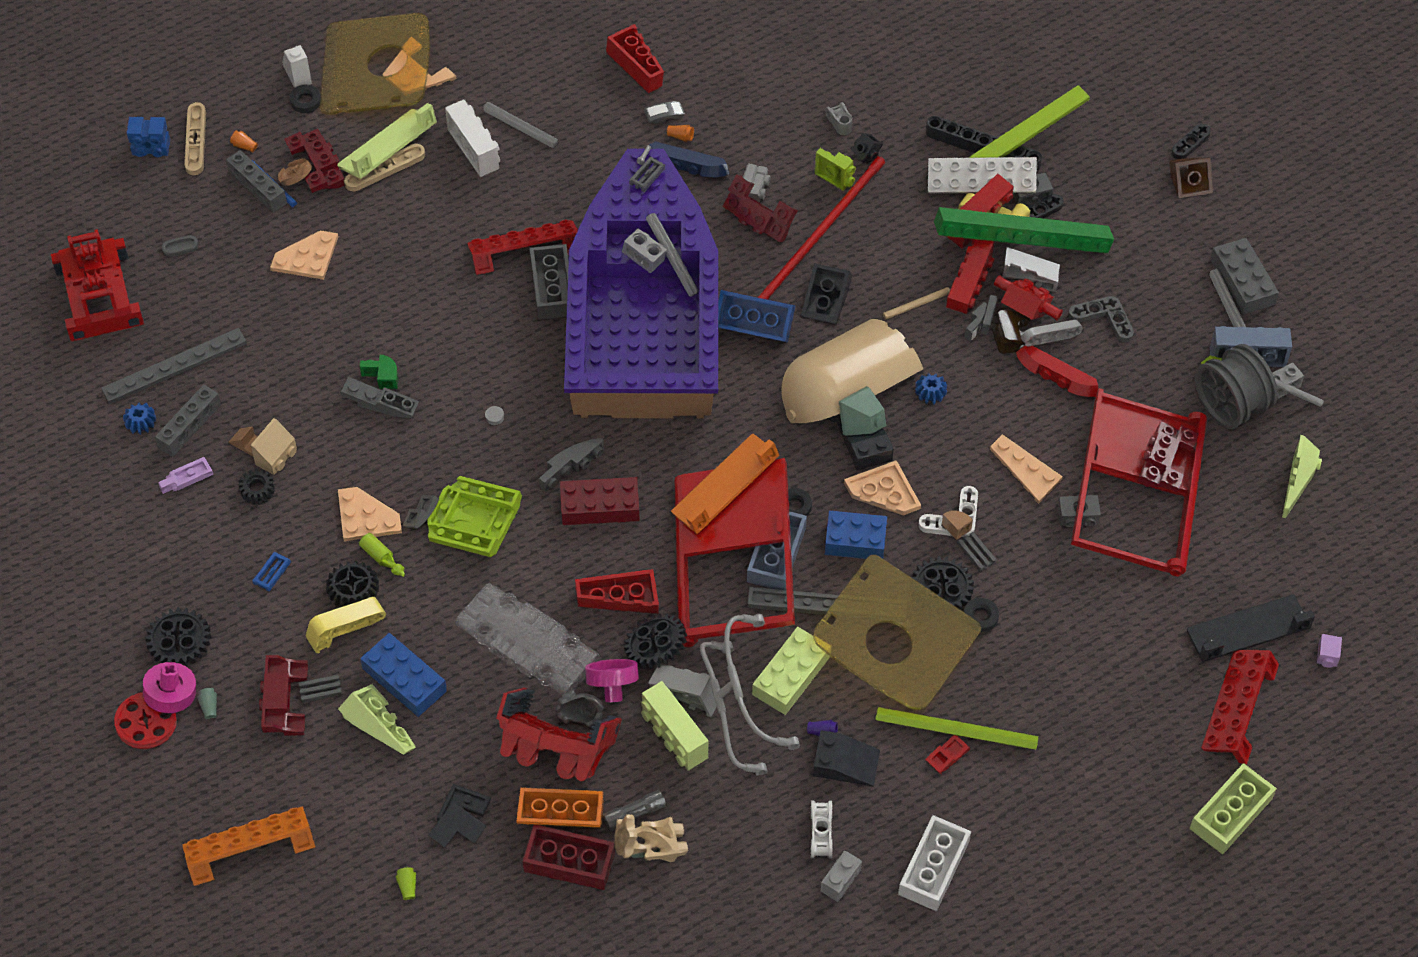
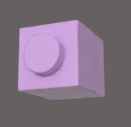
(1329, 650)

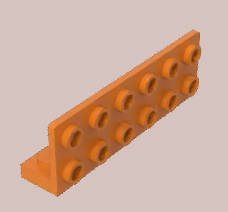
(725, 482)
(246, 837)

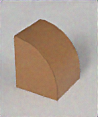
(957, 523)

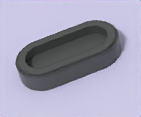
(180, 246)

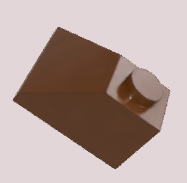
(1191, 176)

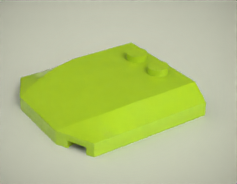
(473, 516)

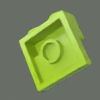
(835, 169)

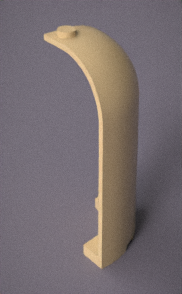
(858, 358)

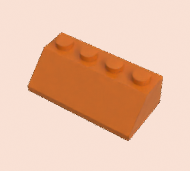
(560, 807)

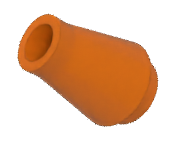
(681, 132)
(242, 141)

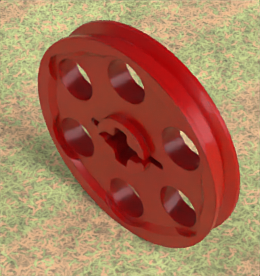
(139, 727)

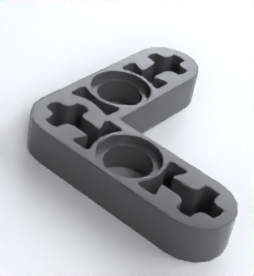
(1109, 311)

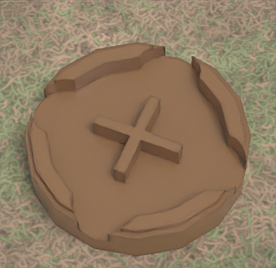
(295, 172)

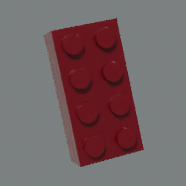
(599, 501)
(569, 857)

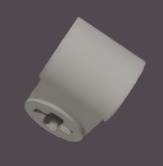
(840, 118)

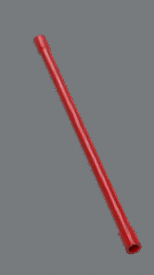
(872, 169)

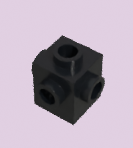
(866, 147)

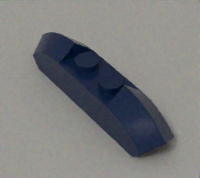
(694, 161)

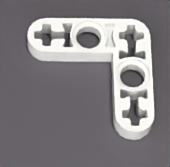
(972, 505)

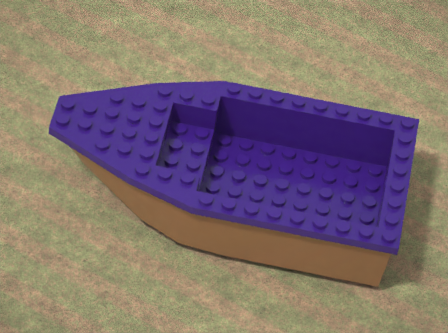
(634, 334)

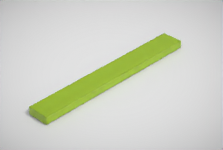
(1034, 124)
(957, 728)

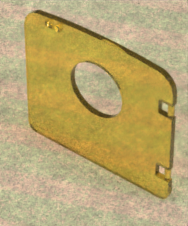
(347, 58)
(936, 630)

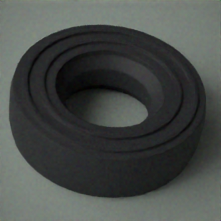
(302, 90)
(803, 497)
(989, 607)

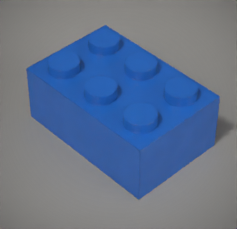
(855, 535)

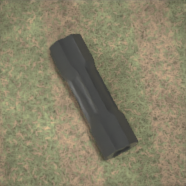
(648, 804)

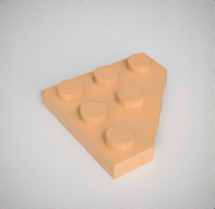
(307, 257)
(884, 488)
(365, 515)

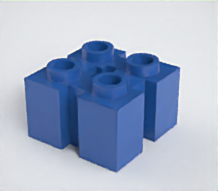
(148, 136)

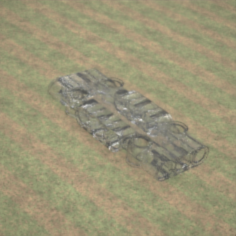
(527, 639)

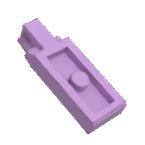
(186, 475)

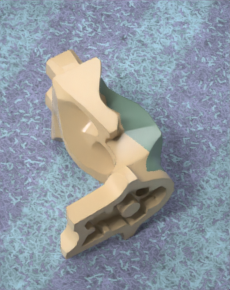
(662, 839)

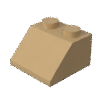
(273, 447)

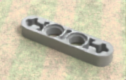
(1051, 332)

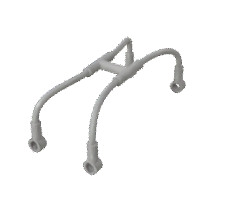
(727, 647)

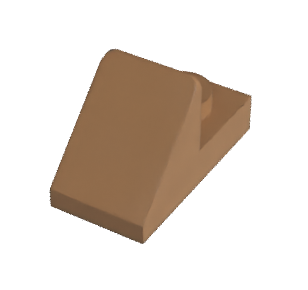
(244, 439)

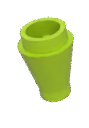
(406, 880)

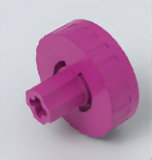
(611, 676)
(171, 678)

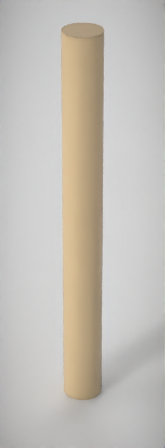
(916, 303)

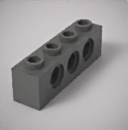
(256, 181)
(188, 420)

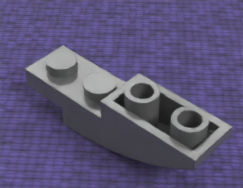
(381, 401)
(574, 457)

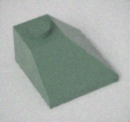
(861, 413)

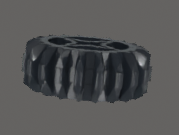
(364, 581)

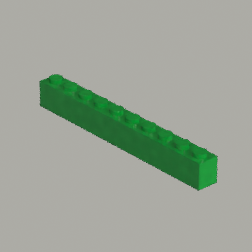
(1023, 230)

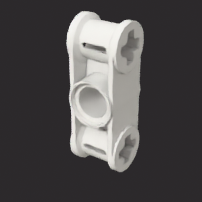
(821, 817)

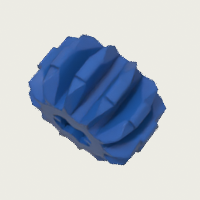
(931, 388)
(139, 418)

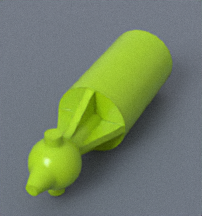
(380, 553)

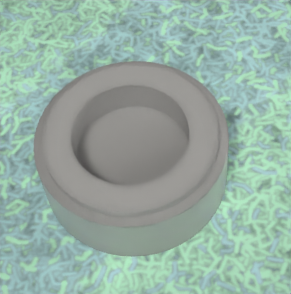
(494, 415)

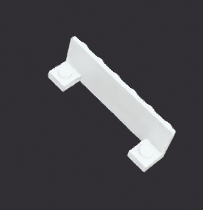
(972, 174)

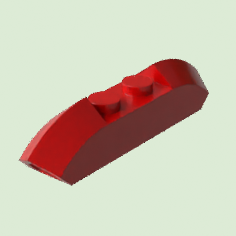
(1057, 371)

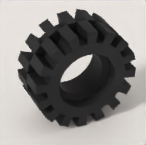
(253, 477)

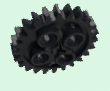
(959, 584)
(197, 636)
(669, 639)

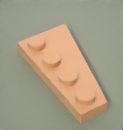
(1030, 471)

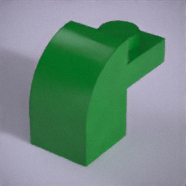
(384, 370)

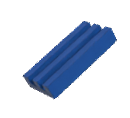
(283, 567)

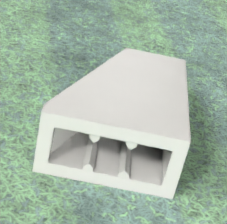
(296, 66)

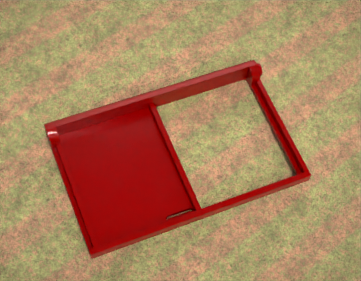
(1121, 436)
(746, 522)

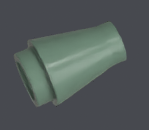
(208, 701)

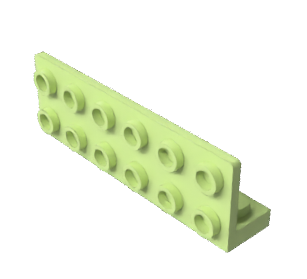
(388, 141)

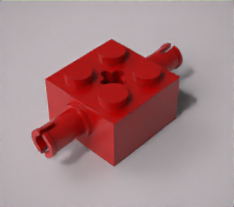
(1027, 298)

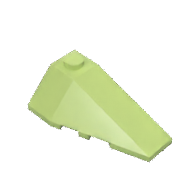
(1304, 465)
(368, 712)

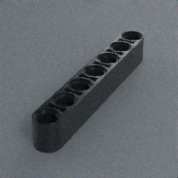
(970, 138)

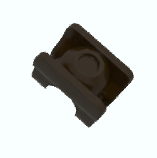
(1007, 331)

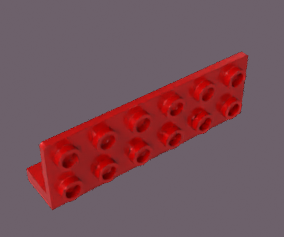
(483, 248)
(1237, 701)

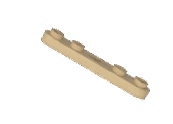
(195, 152)
(398, 162)

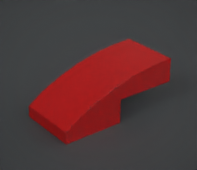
(948, 754)

